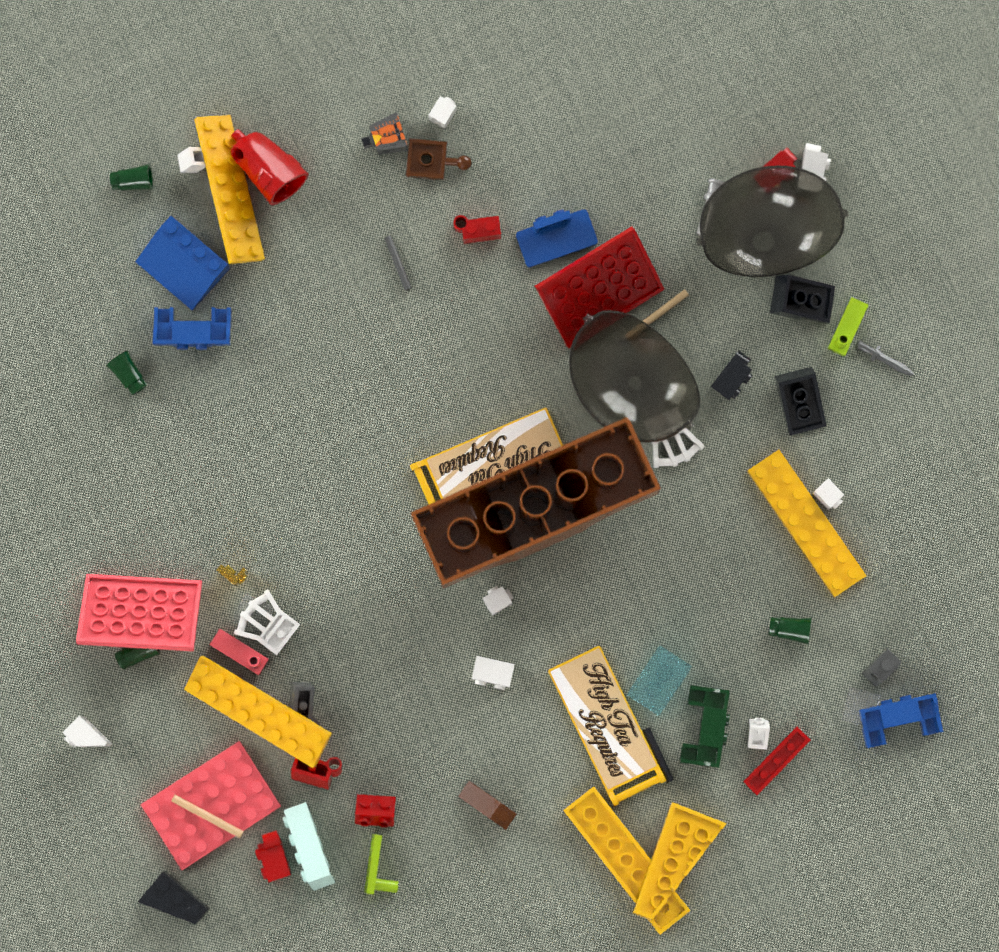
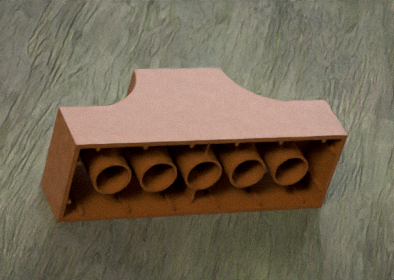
(536, 503)

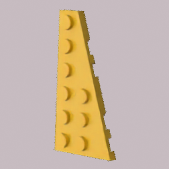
(679, 847)

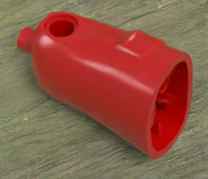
(268, 166)

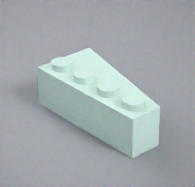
(308, 846)

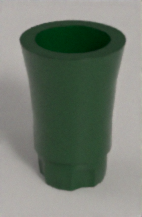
(132, 178)
(127, 372)
(791, 628)
(132, 656)

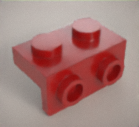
(375, 810)

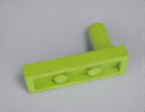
(847, 326)
(372, 882)

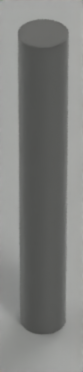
(397, 262)

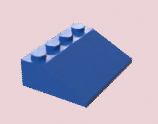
(182, 263)

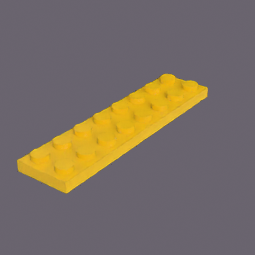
(229, 190)
(806, 523)
(258, 711)
(620, 852)

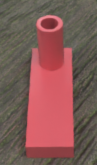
(239, 652)

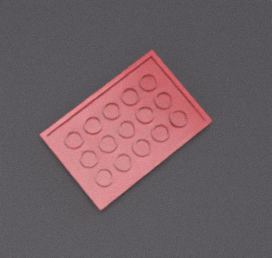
(139, 612)
(223, 786)

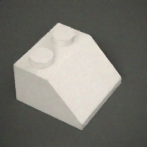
(85, 734)

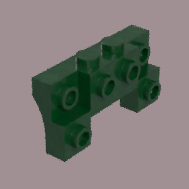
(712, 727)

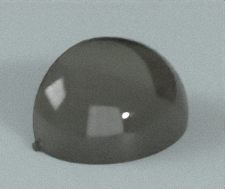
(770, 221)
(632, 372)

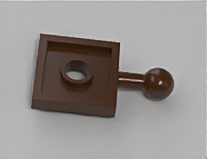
(436, 167)

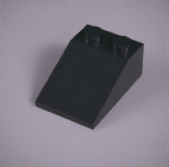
(802, 298)
(800, 400)

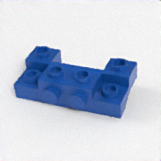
(192, 333)
(905, 711)

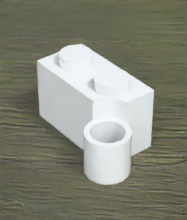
(815, 160)

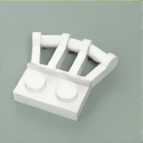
(674, 460)
(276, 632)

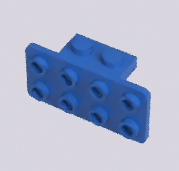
(556, 236)

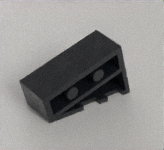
(174, 899)

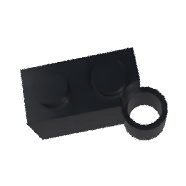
(733, 376)

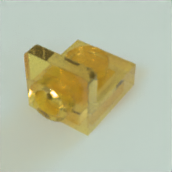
(228, 573)

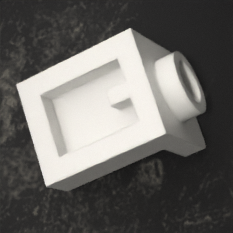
(758, 733)

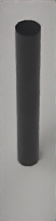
(658, 755)

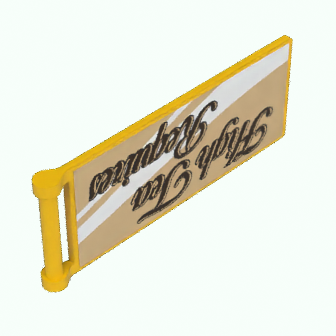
(488, 454)
(605, 723)

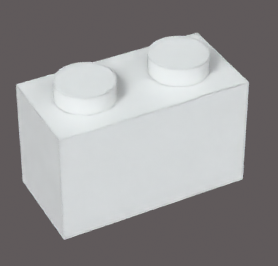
(492, 672)

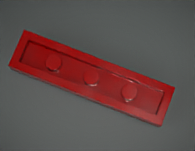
(776, 760)

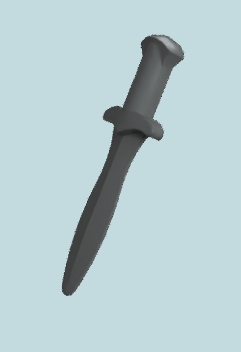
(876, 354)

